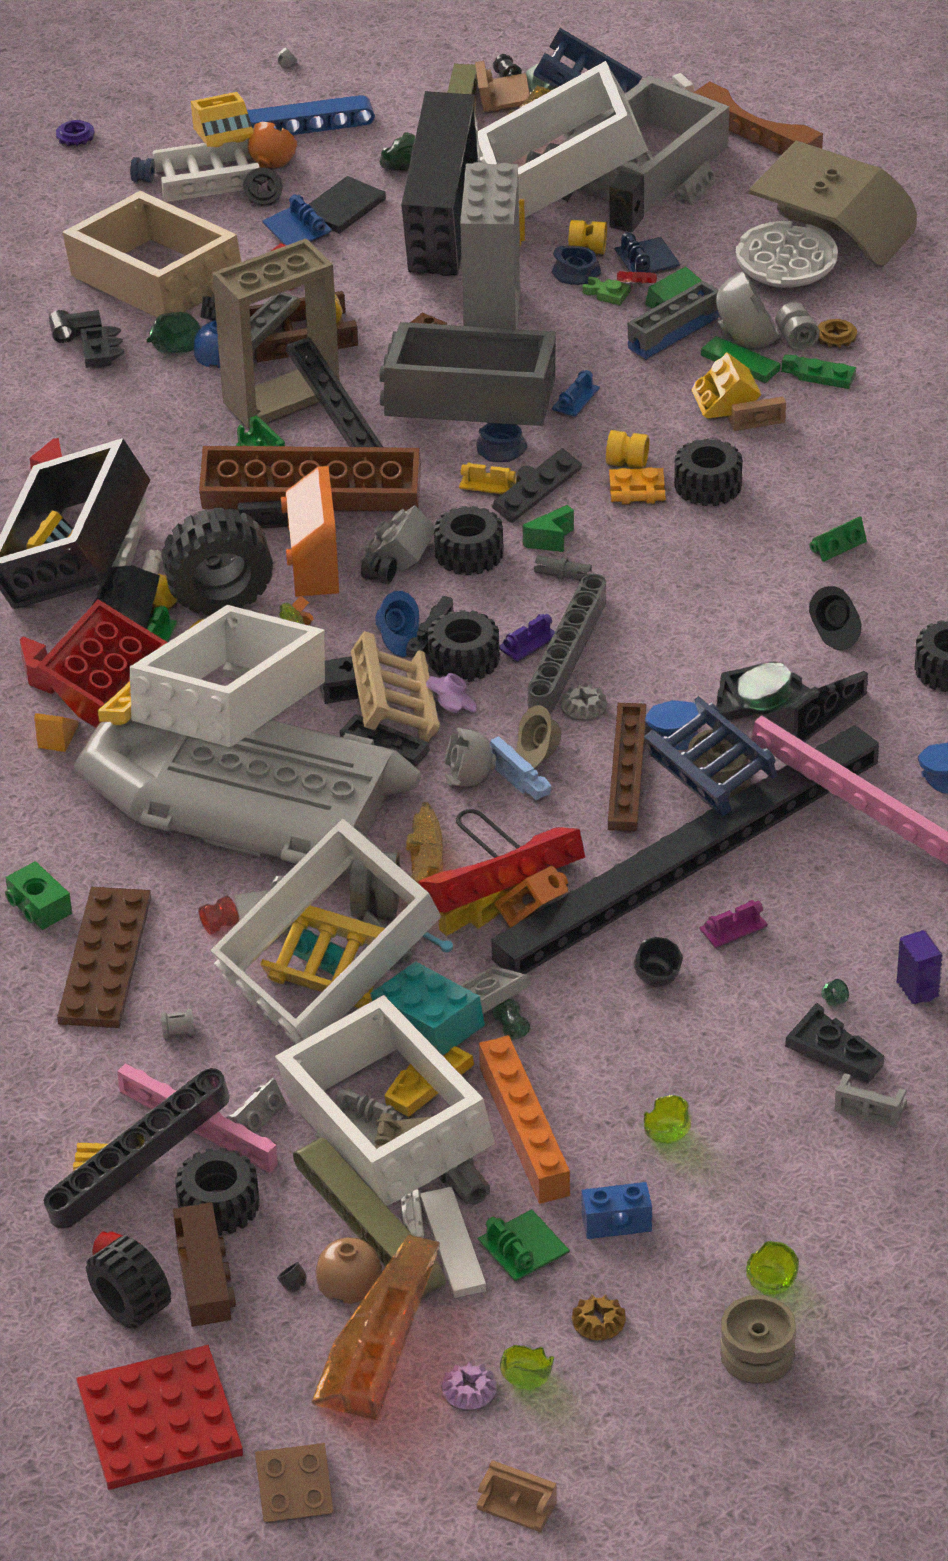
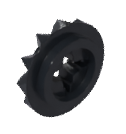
(261, 176)

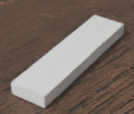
(455, 1244)

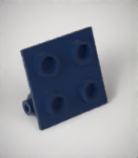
(646, 255)

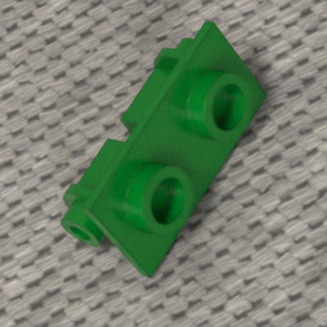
(839, 539)
(161, 623)

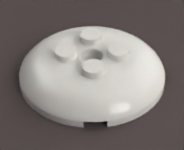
(786, 254)

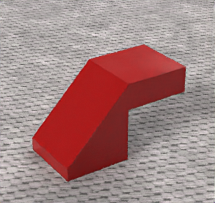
(32, 655)

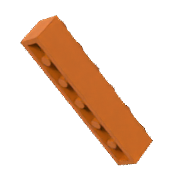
(524, 1119)

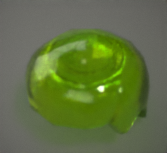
(668, 1120)
(772, 1268)
(526, 1367)

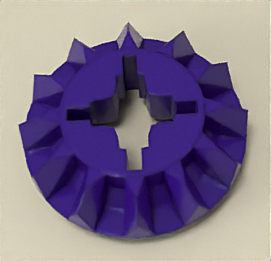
(83, 130)

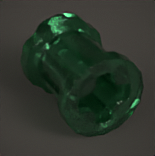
(511, 1019)

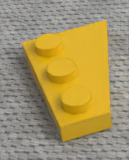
(412, 1091)

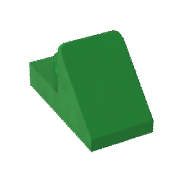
(549, 530)

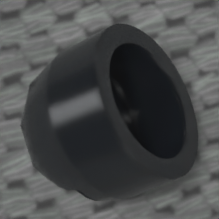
(293, 1277)

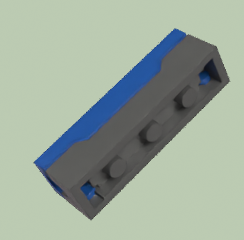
(673, 320)

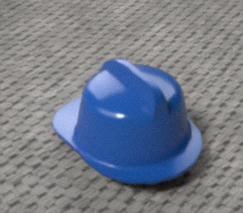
(398, 621)

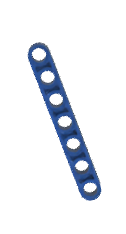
(323, 109)

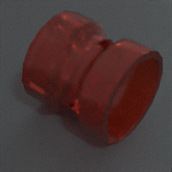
(218, 915)

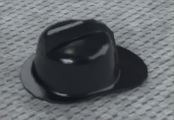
(835, 617)

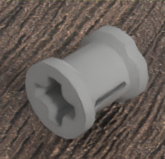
(177, 1023)

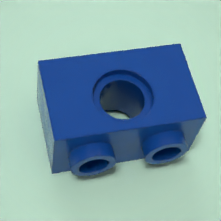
(616, 1210)

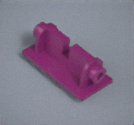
(731, 926)

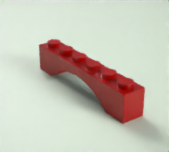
(470, 883)

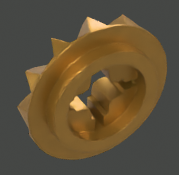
(846, 333)
(590, 1326)

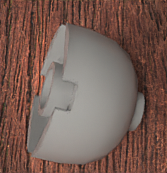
(468, 758)

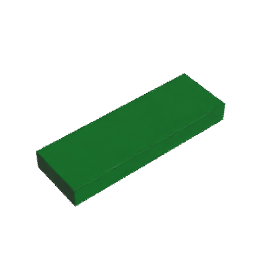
(759, 366)

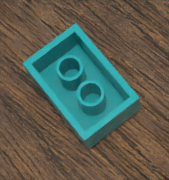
(434, 1005)

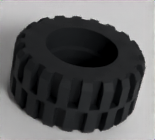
(212, 535)

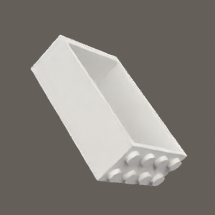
(576, 160)
(284, 666)
(291, 898)
(418, 1153)

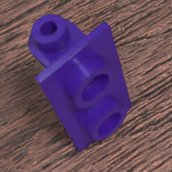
(529, 639)

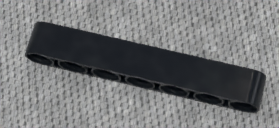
(202, 1095)

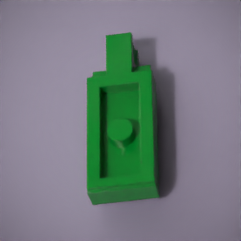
(819, 371)

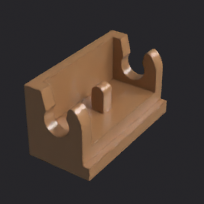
(517, 1496)

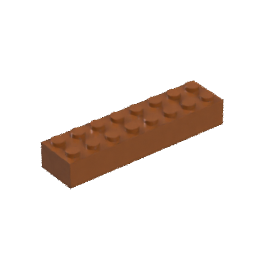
(358, 475)

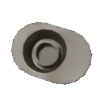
(537, 735)

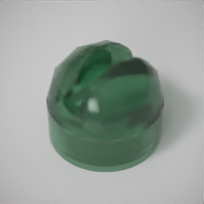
(839, 996)

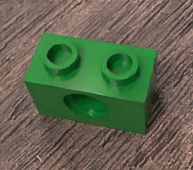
(38, 895)

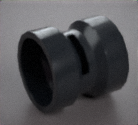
(378, 567)

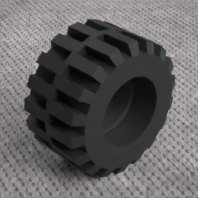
(708, 472)
(468, 540)
(464, 645)
(932, 655)
(220, 1172)
(128, 1282)

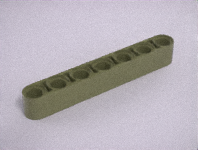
(356, 1203)

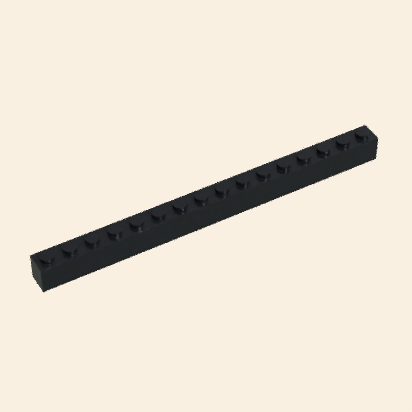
(672, 859)

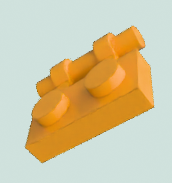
(637, 485)

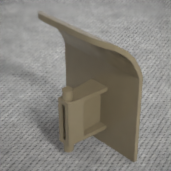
(840, 195)

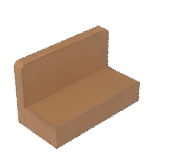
(758, 413)

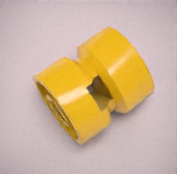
(588, 236)
(627, 449)

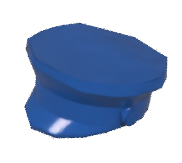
(670, 717)
(935, 766)

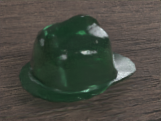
(173, 332)

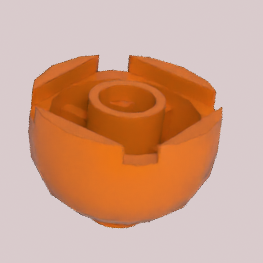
(270, 146)

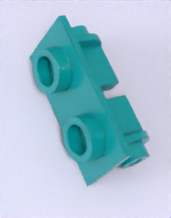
(331, 957)

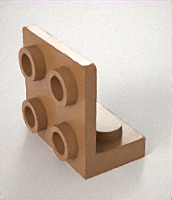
(500, 92)
(294, 1482)

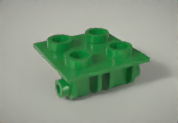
(522, 1244)

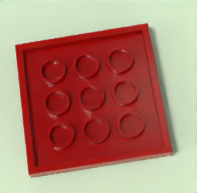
(159, 1417)

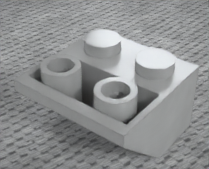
(402, 537)

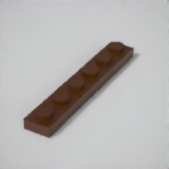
(627, 767)

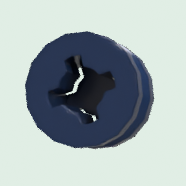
(142, 169)

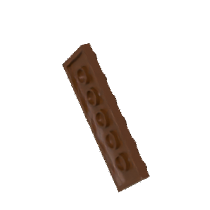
(104, 957)

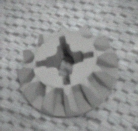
(576, 708)

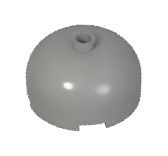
(744, 313)

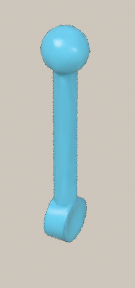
(446, 946)

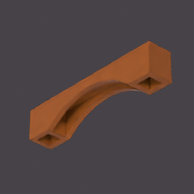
(769, 134)

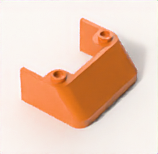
(312, 534)

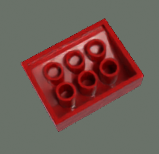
(96, 659)

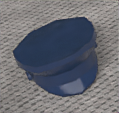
(575, 265)
(500, 442)

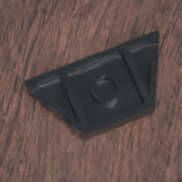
(733, 706)

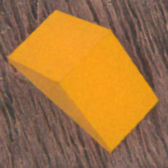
(54, 731)

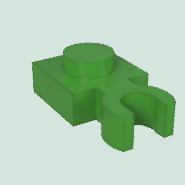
(608, 291)

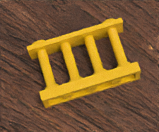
(329, 925)

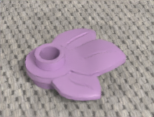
(451, 693)

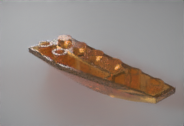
(375, 1335)

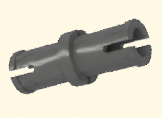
(561, 568)

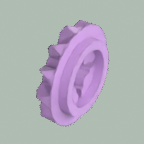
(465, 1396)

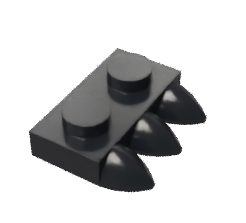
(101, 345)

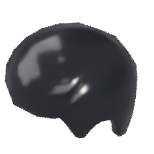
(658, 961)

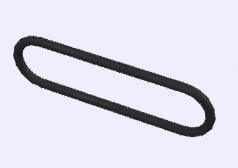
(474, 837)

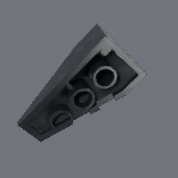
(815, 709)

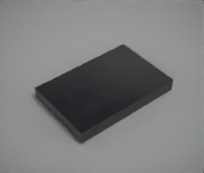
(347, 203)

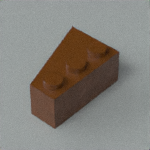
(202, 1265)

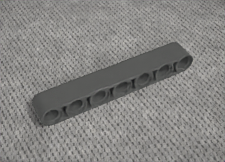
(568, 642)

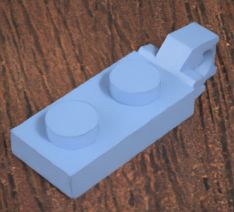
(518, 771)

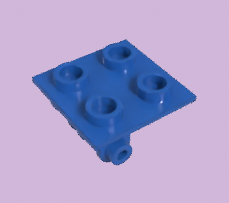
(297, 222)

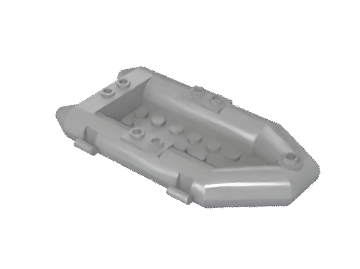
(261, 796)

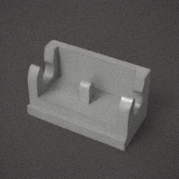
(869, 1104)

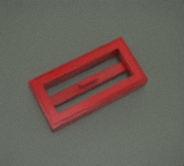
(638, 277)

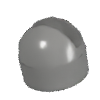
(286, 58)

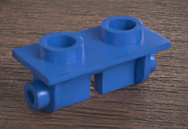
(577, 395)

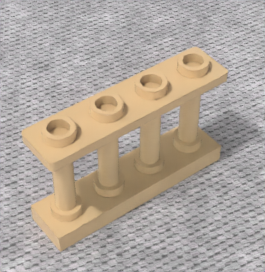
(374, 695)

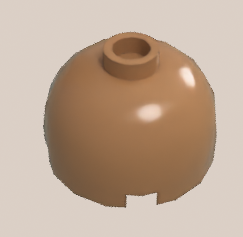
(347, 1269)

